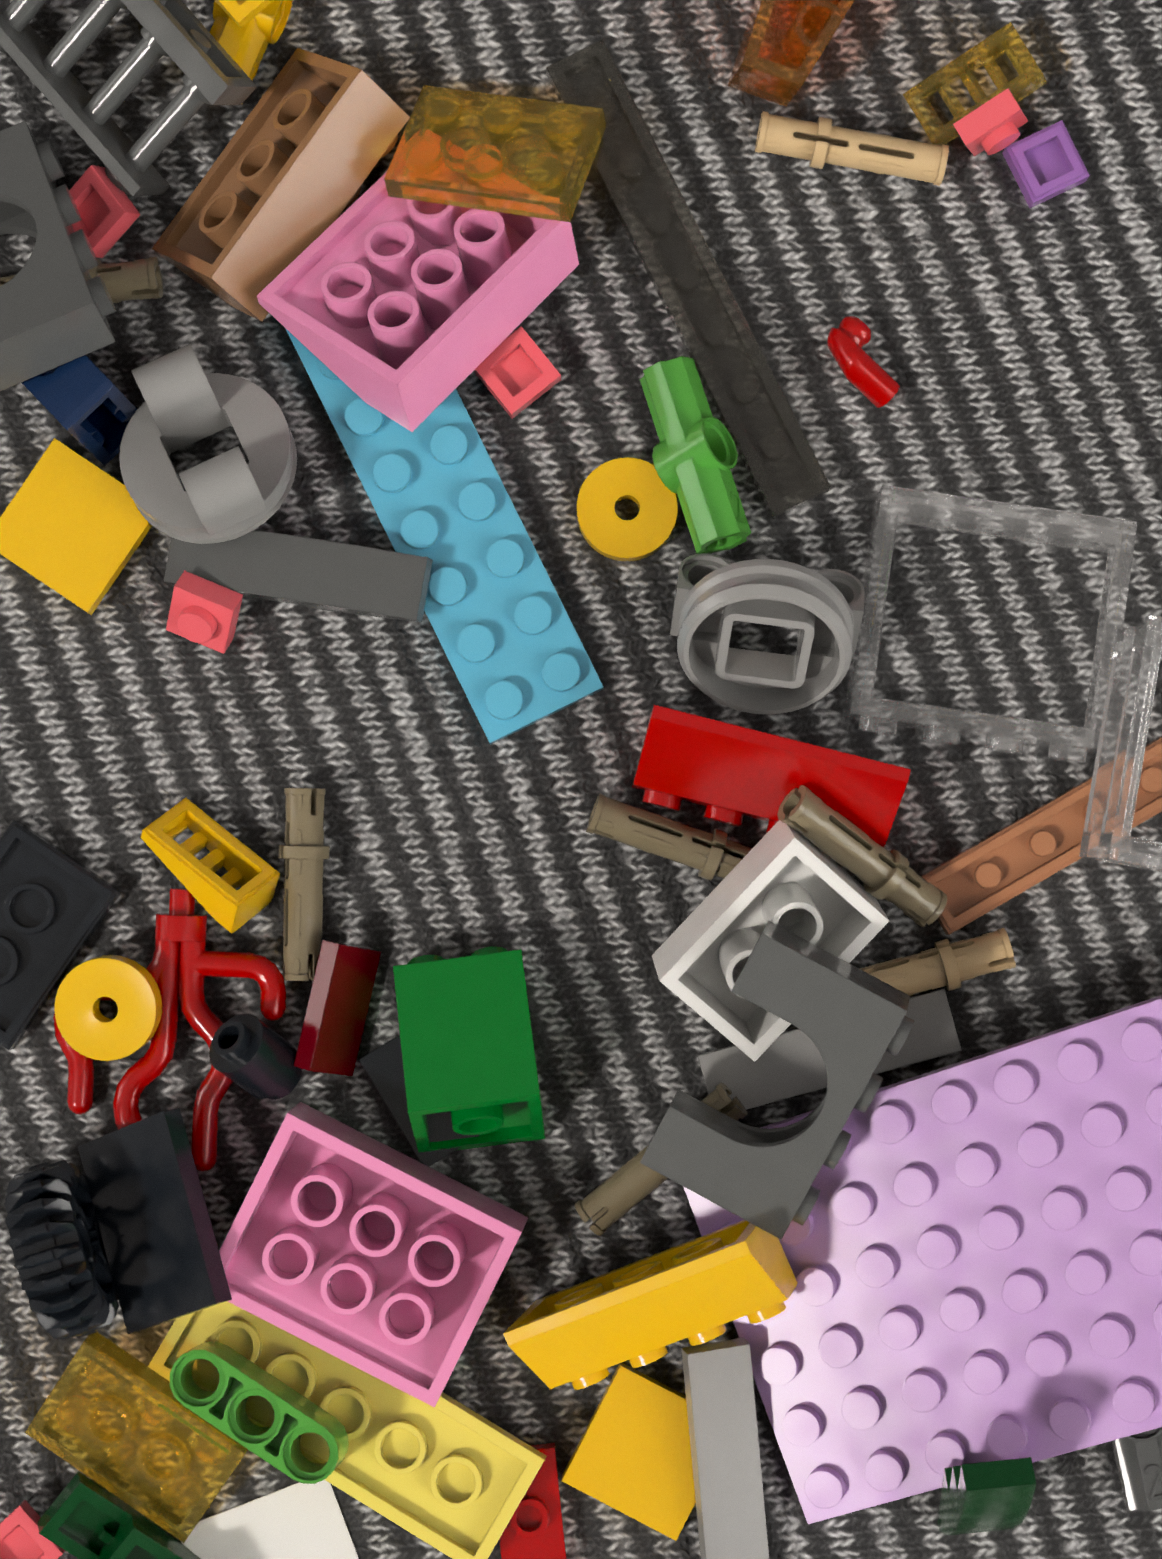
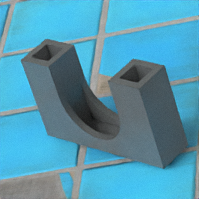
(52, 304)
(771, 1171)

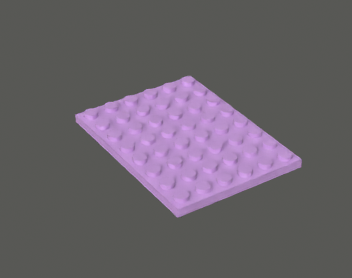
(974, 1270)

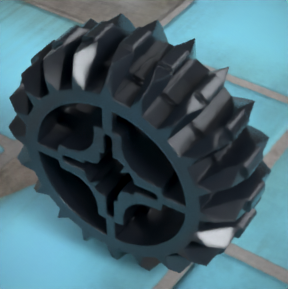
(60, 1250)

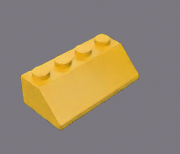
(654, 1304)

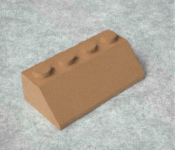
(282, 178)

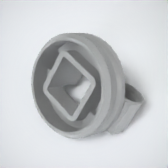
(223, 493)
(820, 604)

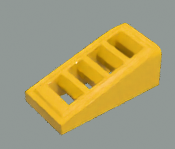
(215, 893)

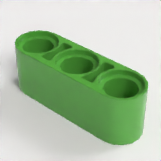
(227, 1412)

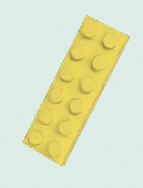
(418, 1465)

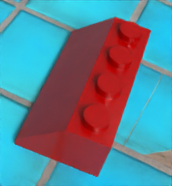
(752, 772)

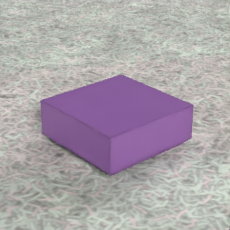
(1045, 164)

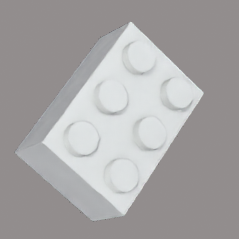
(778, 882)

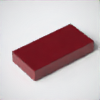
(337, 1008)

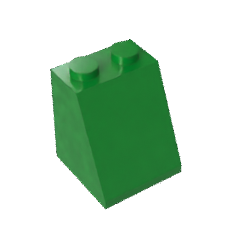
(469, 1048)

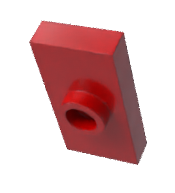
(537, 1523)

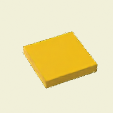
(72, 527)
(638, 1453)

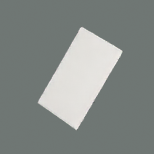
(285, 1524)

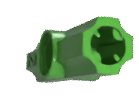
(695, 455)

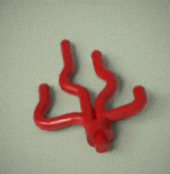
(180, 971)

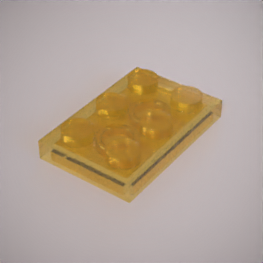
(496, 153)
(135, 1437)

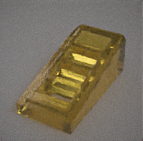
(983, 54)

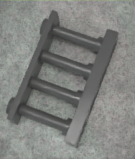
(166, 31)

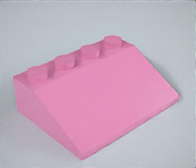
(416, 294)
(366, 1252)

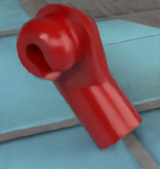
(857, 365)

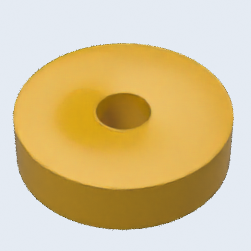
(626, 538)
(79, 1011)

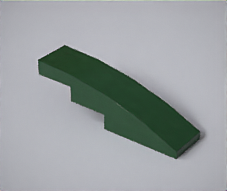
(986, 1496)
(101, 1526)

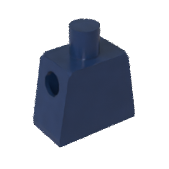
(85, 405)

